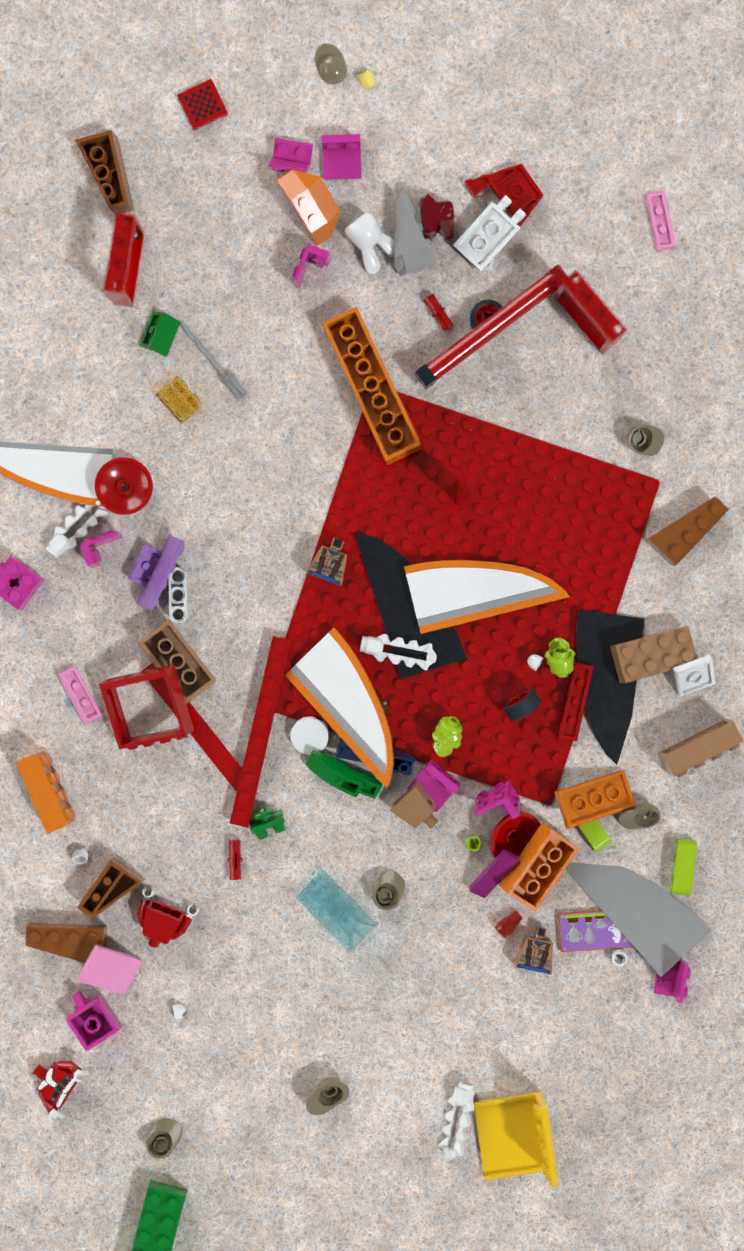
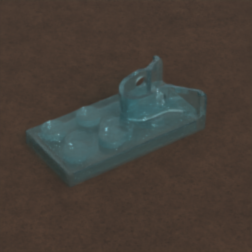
(336, 911)

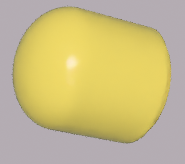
(366, 78)

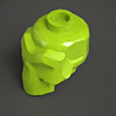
(560, 657)
(447, 736)

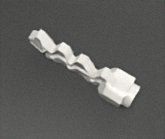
(60, 543)
(374, 646)
(464, 1097)

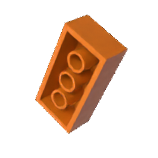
(45, 791)
(539, 867)

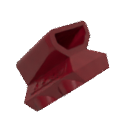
(436, 217)

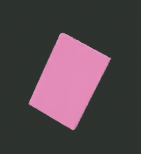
(109, 969)

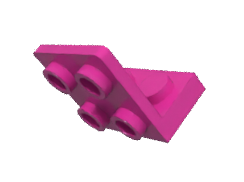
(291, 154)
(341, 157)
(319, 257)
(92, 555)
(437, 783)
(501, 794)
(674, 981)

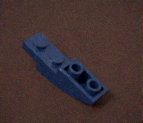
(402, 761)

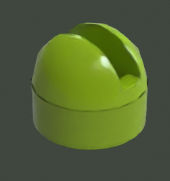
(476, 842)

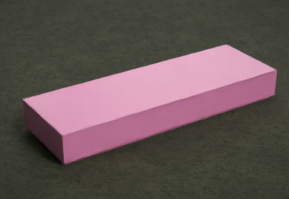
(660, 220)
(79, 695)

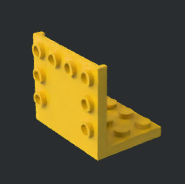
(515, 1136)

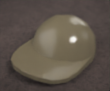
(330, 64)
(645, 440)
(635, 818)
(388, 890)
(163, 1138)

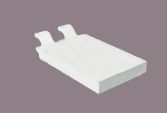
(489, 234)

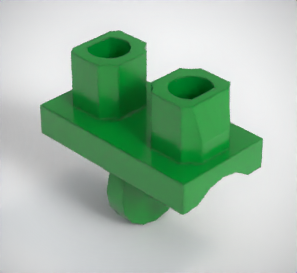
(266, 820)

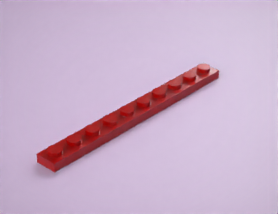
(260, 731)

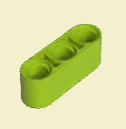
(595, 835)
(684, 866)

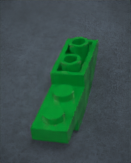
(341, 777)

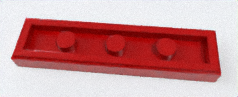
(575, 702)

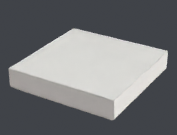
(694, 675)

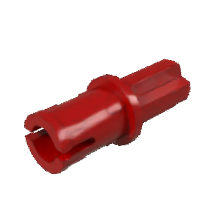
(438, 312)

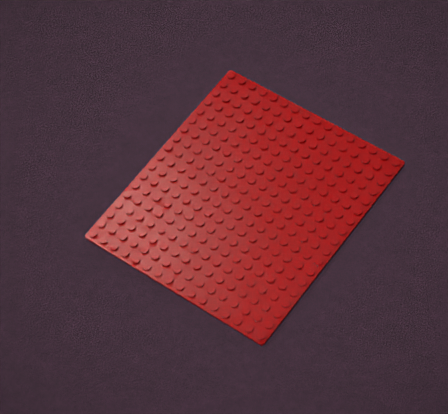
(525, 509)

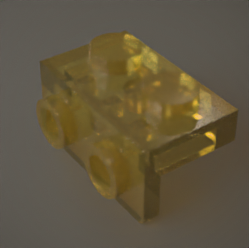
(179, 399)

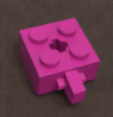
(28, 579)
(81, 1018)

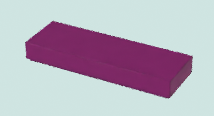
(494, 873)

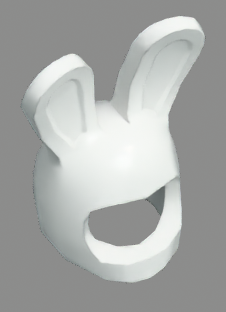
(365, 234)

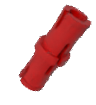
(235, 856)

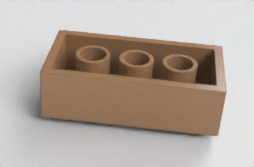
(168, 647)
(653, 654)
(701, 747)

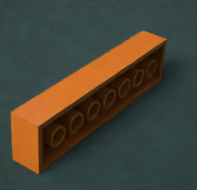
(372, 386)

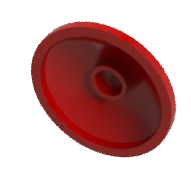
(120, 472)
(522, 831)

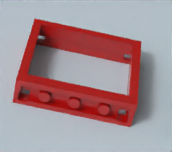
(124, 260)
(589, 312)
(117, 717)

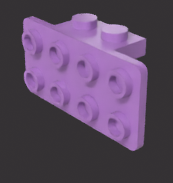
(153, 570)

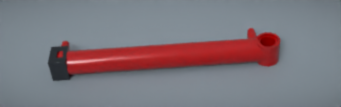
(491, 327)

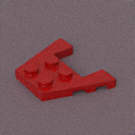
(512, 182)

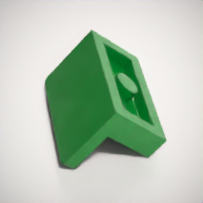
(159, 333)

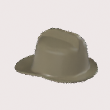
(328, 1095)

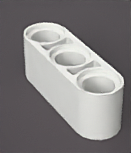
(183, 603)

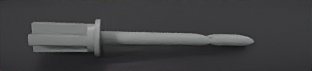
(229, 379)

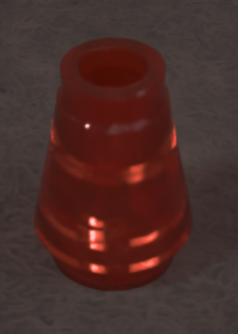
(508, 924)

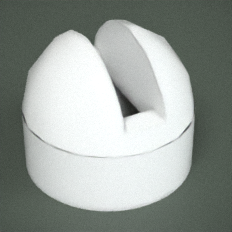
(535, 661)
(80, 856)
(617, 960)
(179, 1011)

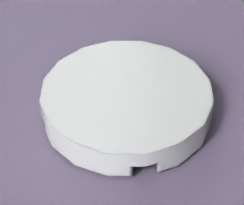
(309, 735)

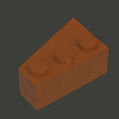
(109, 887)

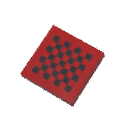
(202, 104)

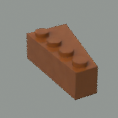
(108, 169)
(683, 534)
(66, 939)

